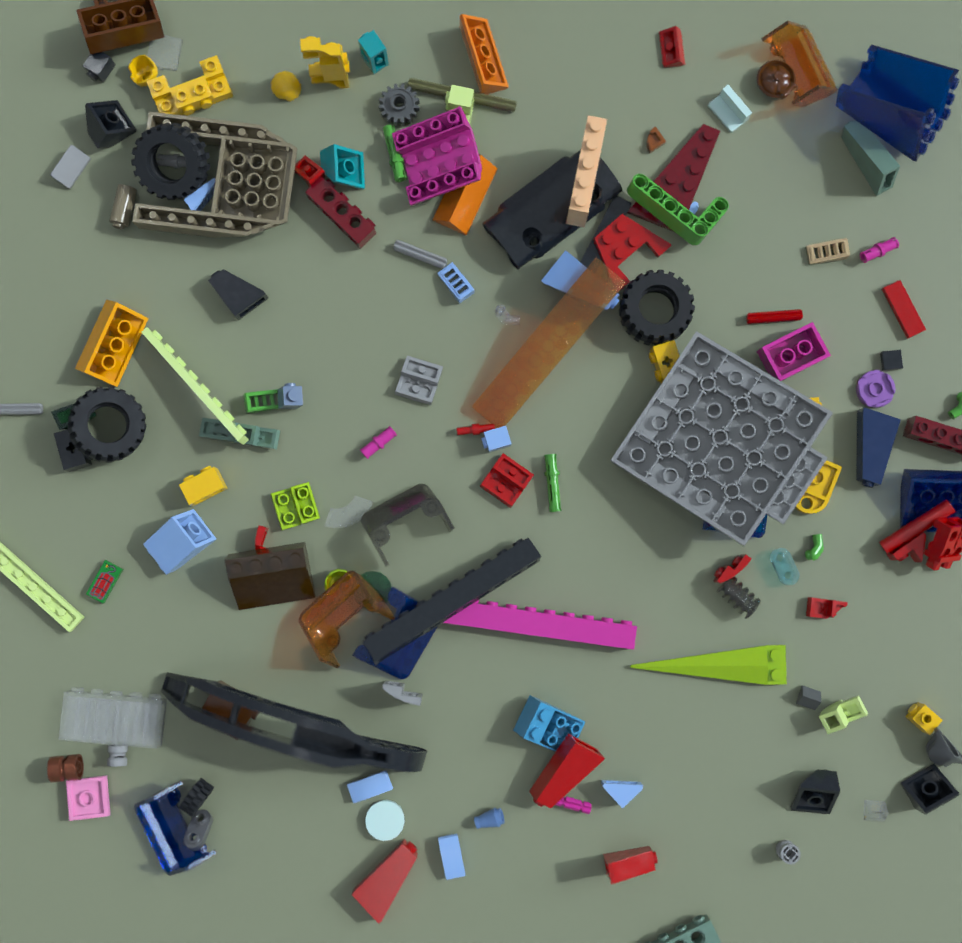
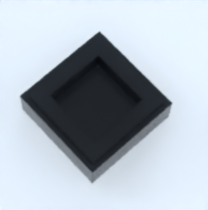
(891, 360)

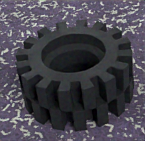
(196, 797)

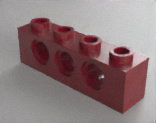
(324, 188)
(934, 434)

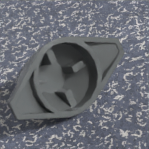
(941, 750)

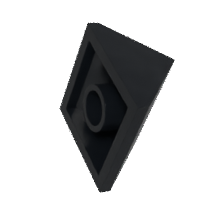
(929, 789)

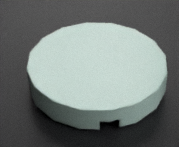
(385, 820)

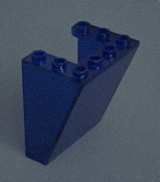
(900, 99)

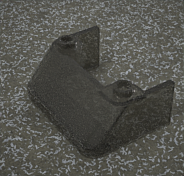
(377, 519)

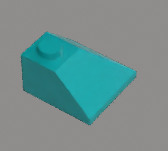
(343, 165)

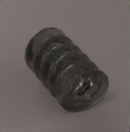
(740, 596)

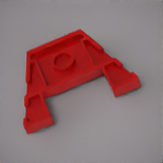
(622, 240)

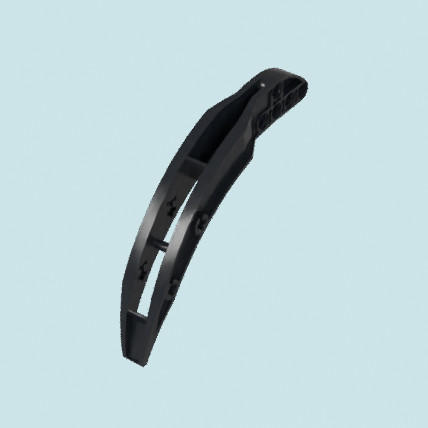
(315, 736)

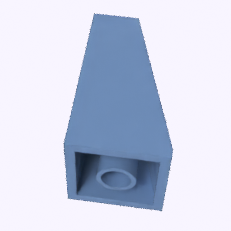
(566, 273)

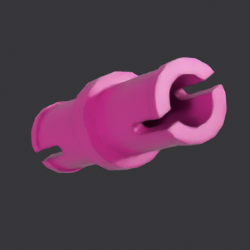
(879, 250)
(378, 442)

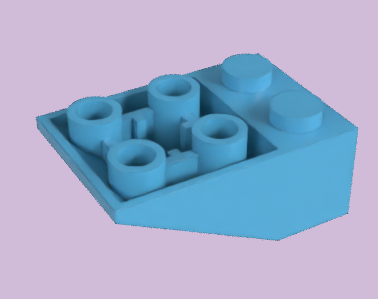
(546, 724)

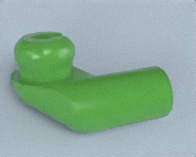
(957, 411)

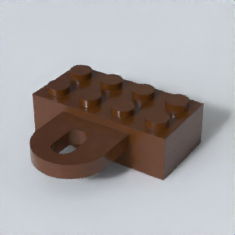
(119, 24)

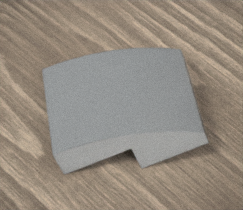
(419, 380)
(396, 689)

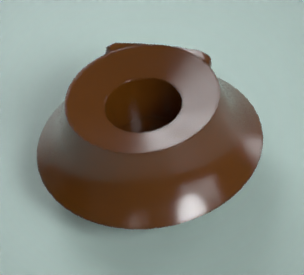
(776, 79)

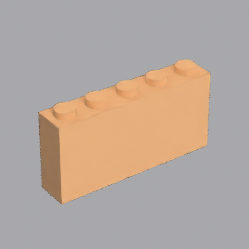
(586, 171)

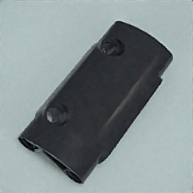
(537, 214)

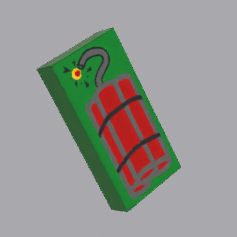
(104, 581)

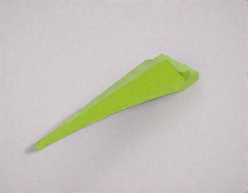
(753, 665)

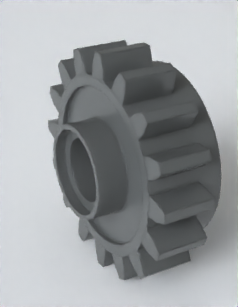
(397, 95)

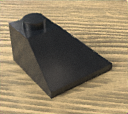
(108, 123)
(817, 793)

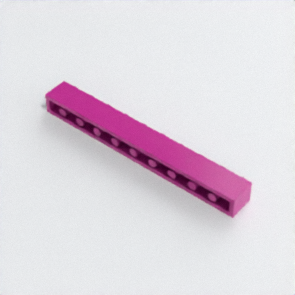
(547, 624)

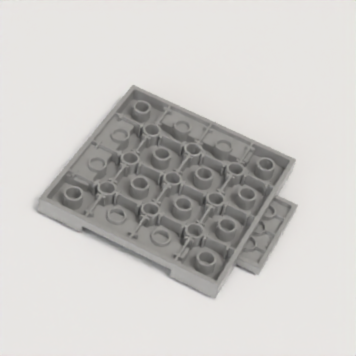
(726, 441)

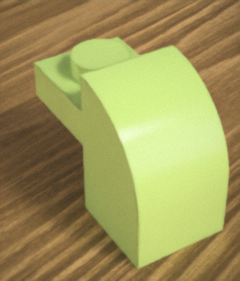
(841, 713)

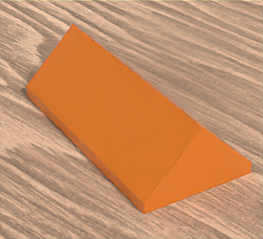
(483, 54)
(461, 205)

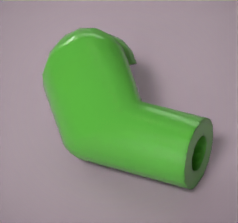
(817, 548)

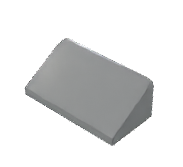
(70, 166)

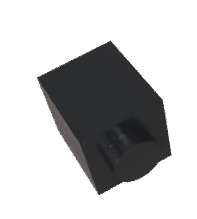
(99, 66)

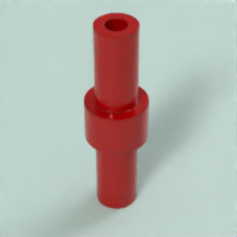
(475, 429)

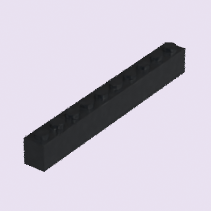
(450, 601)

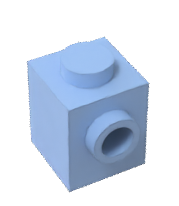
(496, 439)

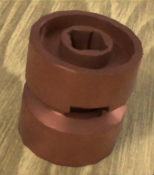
(64, 768)

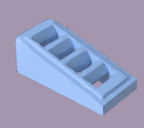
(198, 199)
(466, 293)

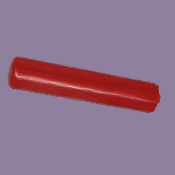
(774, 316)

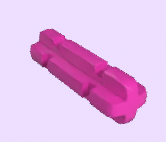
(575, 804)

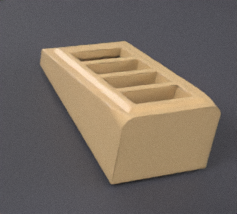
(844, 250)

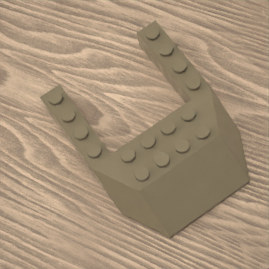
(250, 181)

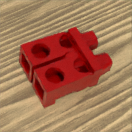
(945, 544)

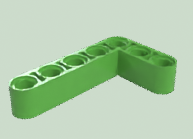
(674, 213)

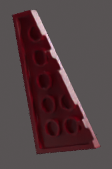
(683, 173)

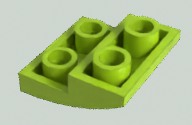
(295, 506)

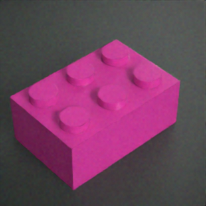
(793, 352)

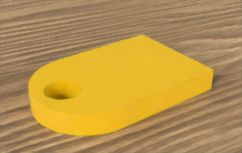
(820, 488)

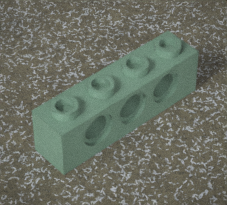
(684, 931)

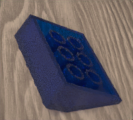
(926, 489)

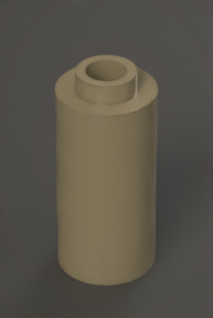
(122, 206)

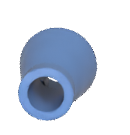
(489, 819)

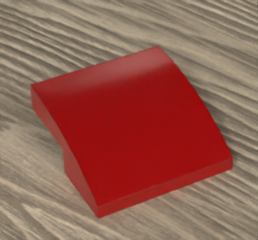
(506, 480)

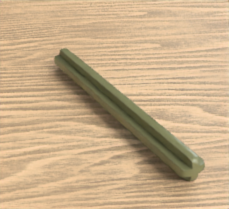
(479, 98)

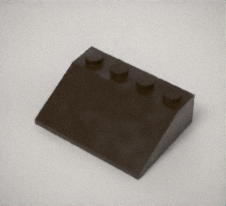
(270, 575)

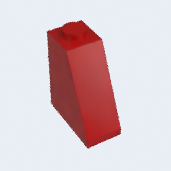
(629, 863)

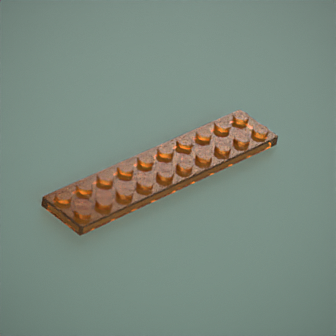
(549, 343)

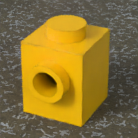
(923, 718)

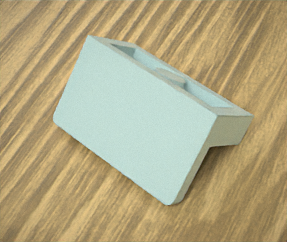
(730, 109)

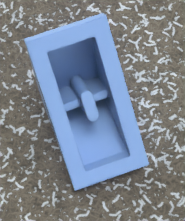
(622, 791)

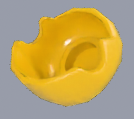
(142, 70)
(285, 86)

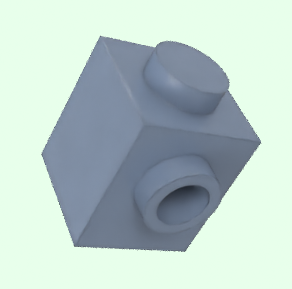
(290, 396)

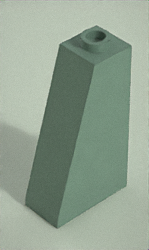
(871, 157)

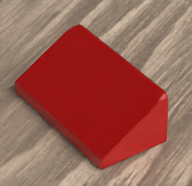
(672, 47)

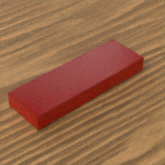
(903, 309)

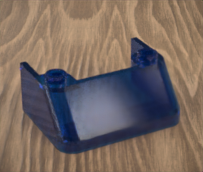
(167, 829)

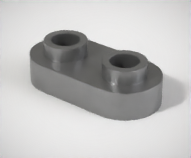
(198, 829)

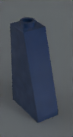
(874, 444)

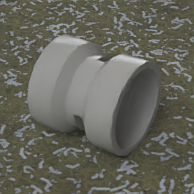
(117, 755)
(785, 848)

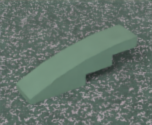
(257, 435)

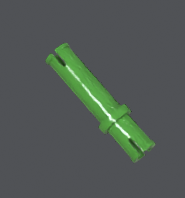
(396, 160)
(552, 482)

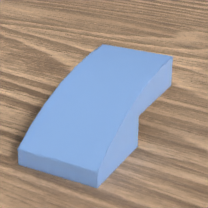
(369, 786)
(451, 856)

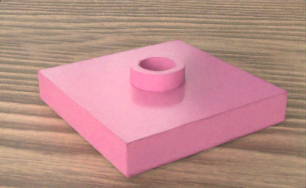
(88, 798)

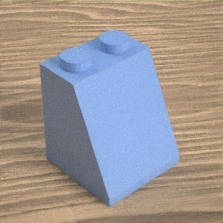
(179, 541)

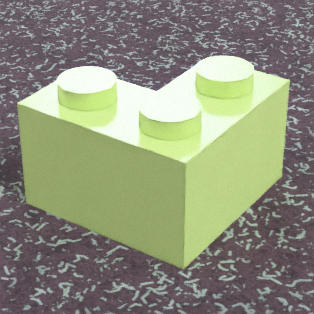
(460, 97)

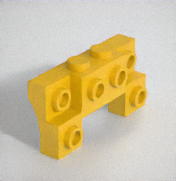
(332, 64)
(193, 94)

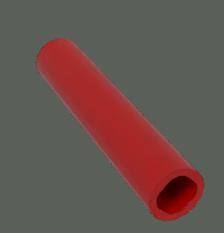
(916, 527)

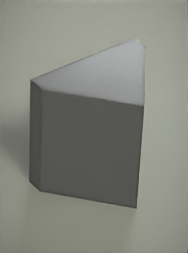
(809, 697)

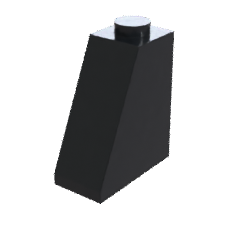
(237, 293)

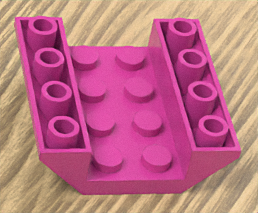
(438, 155)

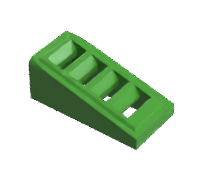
(255, 395)

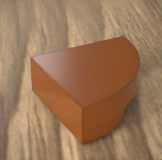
(654, 140)

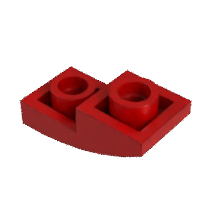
(726, 572)

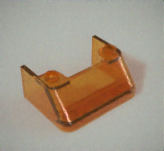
(799, 50)
(334, 609)

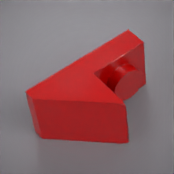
(309, 170)
(914, 547)

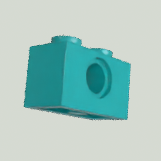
(373, 51)

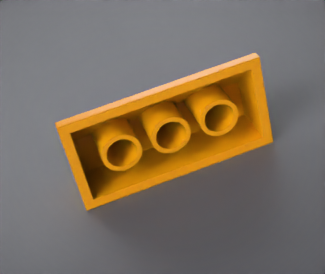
(111, 343)

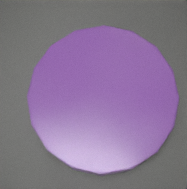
(875, 389)

